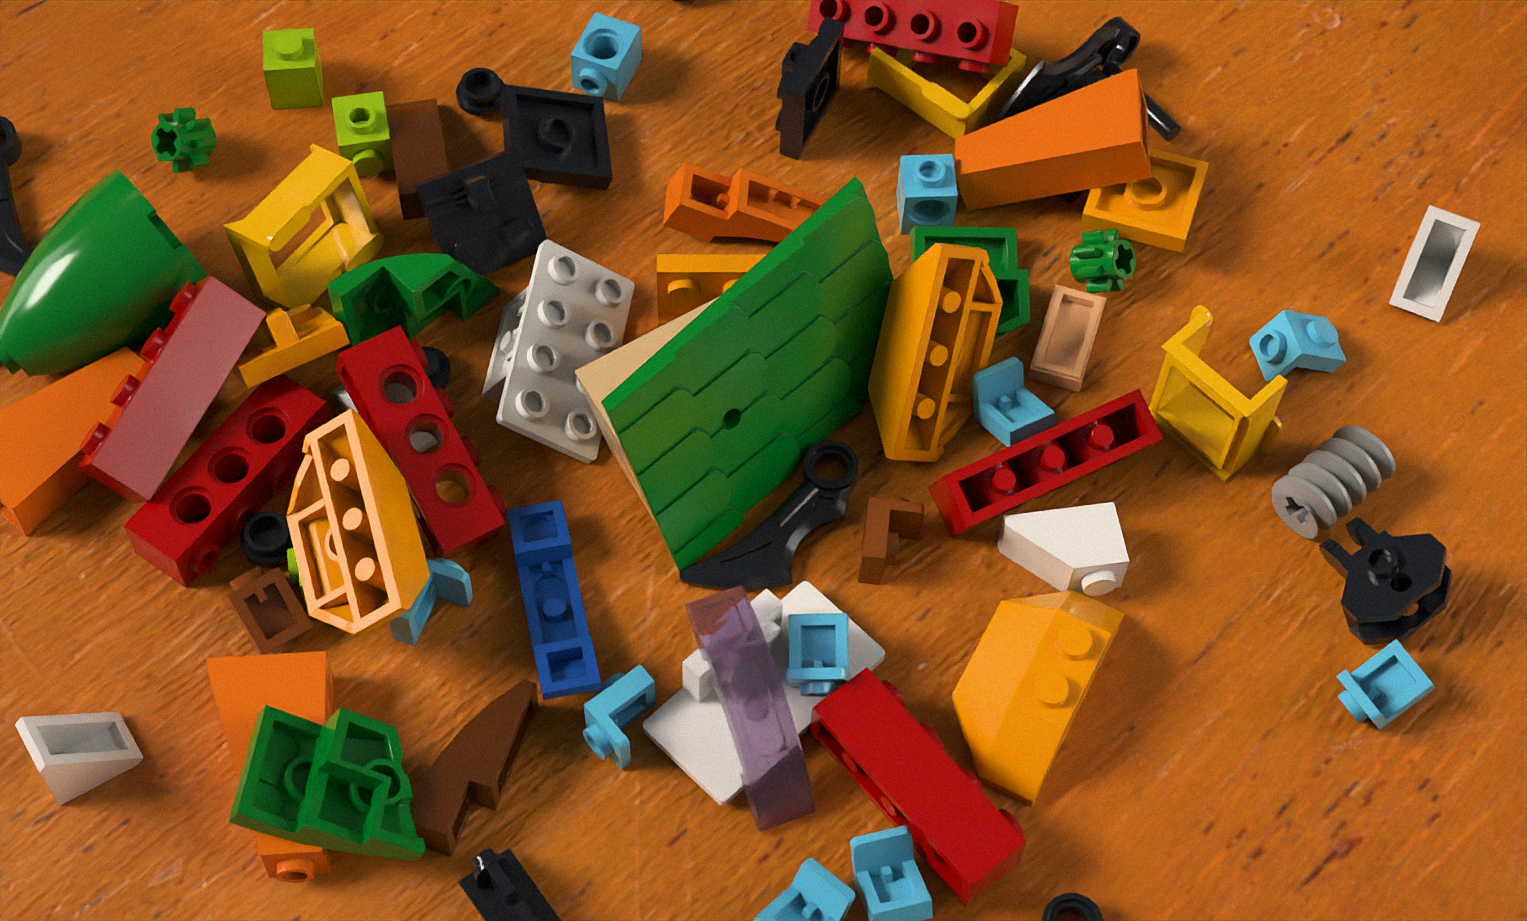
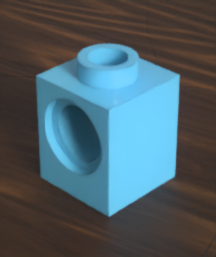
(606, 57)
(926, 191)

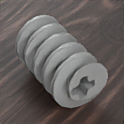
(1332, 480)

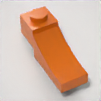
(743, 206)

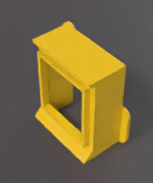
(935, 102)
(337, 246)
(1196, 421)

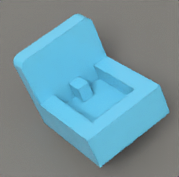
(1296, 341)
(1006, 405)
(445, 582)
(818, 653)
(1384, 686)
(614, 708)
(889, 876)
(811, 897)

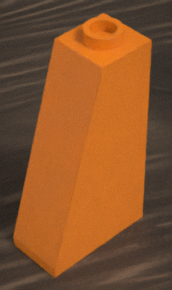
(1058, 147)
(44, 437)
(289, 682)

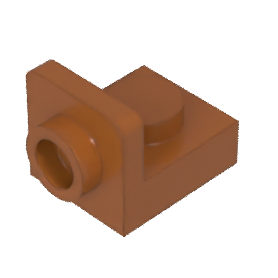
(883, 525)
(267, 609)

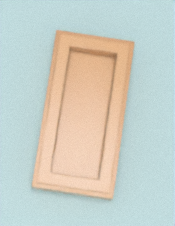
(1067, 338)

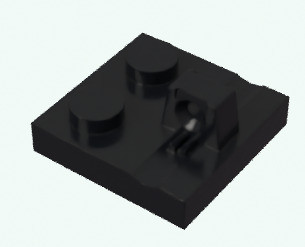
(808, 86)
(557, 136)
(483, 212)

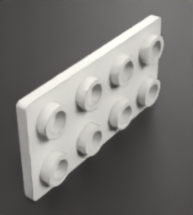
(545, 334)
(693, 722)

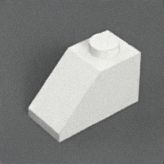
(1069, 547)

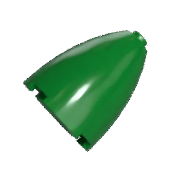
(94, 283)

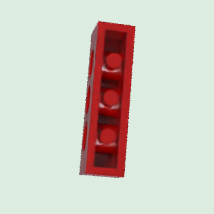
(395, 359)
(1044, 462)
(199, 487)

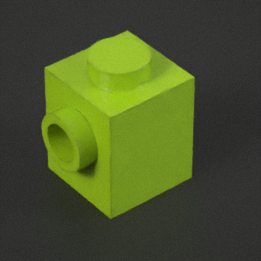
(292, 68)
(364, 132)

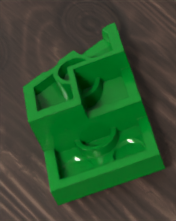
(1002, 253)
(406, 293)
(328, 785)

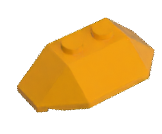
(928, 348)
(354, 529)
(1030, 685)

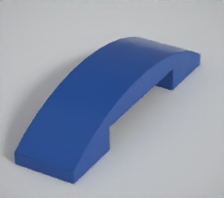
(553, 600)

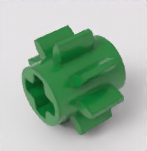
(183, 139)
(1102, 261)

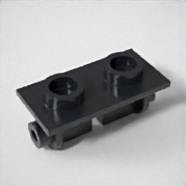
(504, 890)

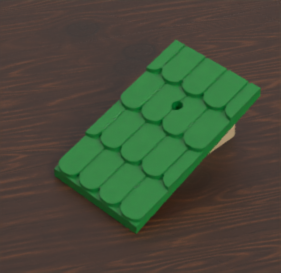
(749, 382)

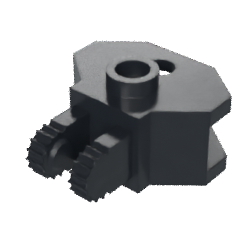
(1387, 580)

